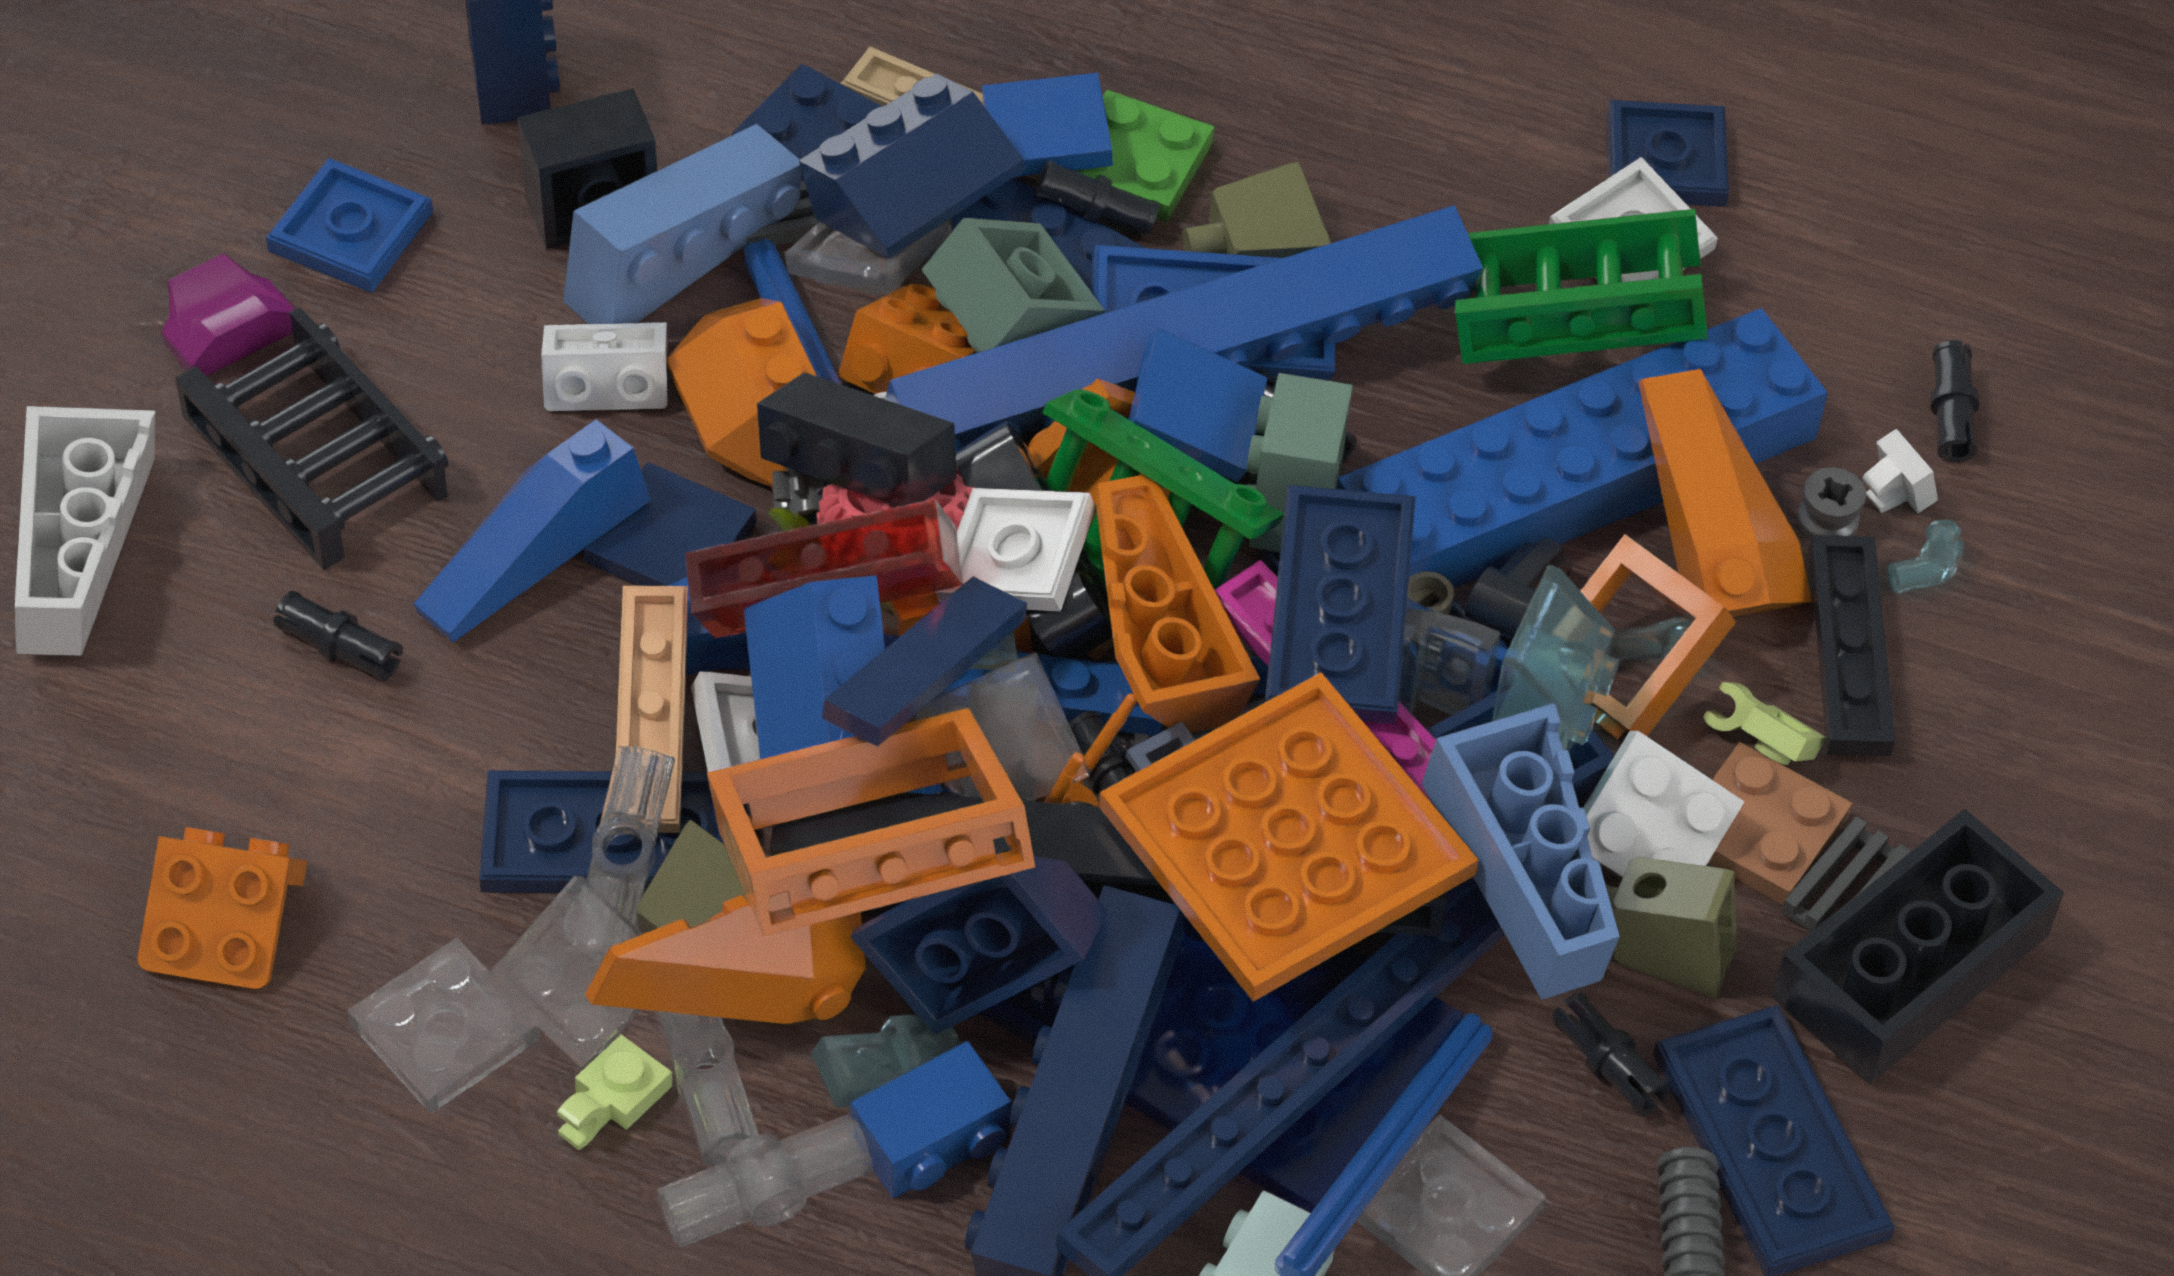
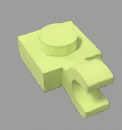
(1777, 732)
(615, 1087)

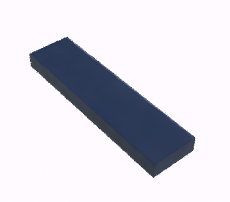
(924, 661)

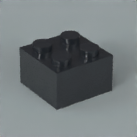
(581, 156)

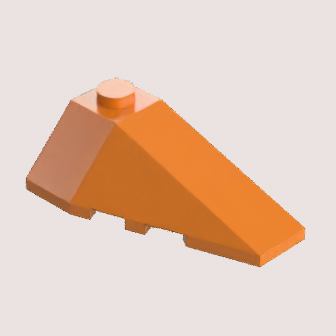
(1717, 504)
(1166, 614)
(733, 970)

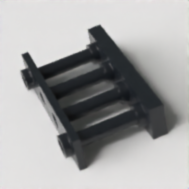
(284, 483)

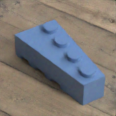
(676, 226)
(1517, 811)

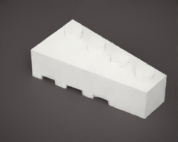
(75, 512)

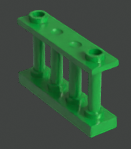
(1586, 316)
(1139, 451)

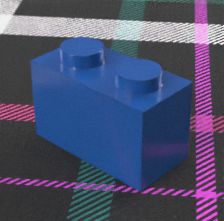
(933, 1120)

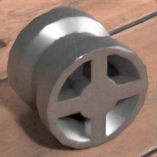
(1820, 507)

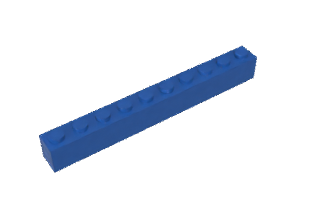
(1237, 316)

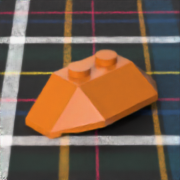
(729, 367)

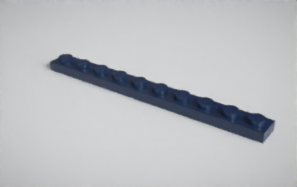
(1276, 1089)

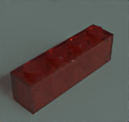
(905, 546)

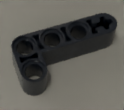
(1004, 462)

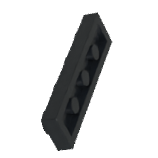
(1851, 646)

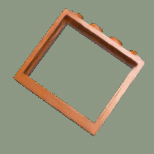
(881, 863)

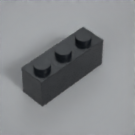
(857, 440)

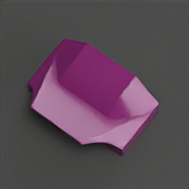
(222, 315)

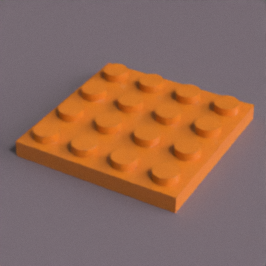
(1287, 835)

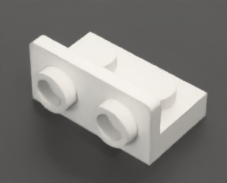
(604, 366)

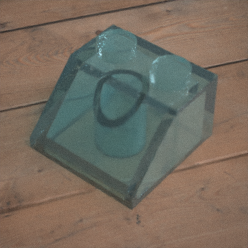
(1558, 659)

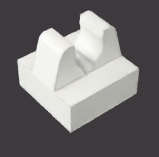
(1900, 476)

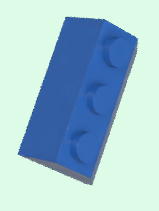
(804, 651)

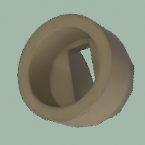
(1426, 586)

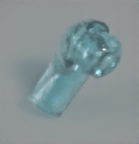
(1935, 563)
(1649, 641)

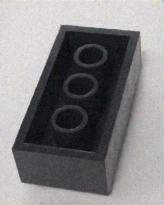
(1916, 945)

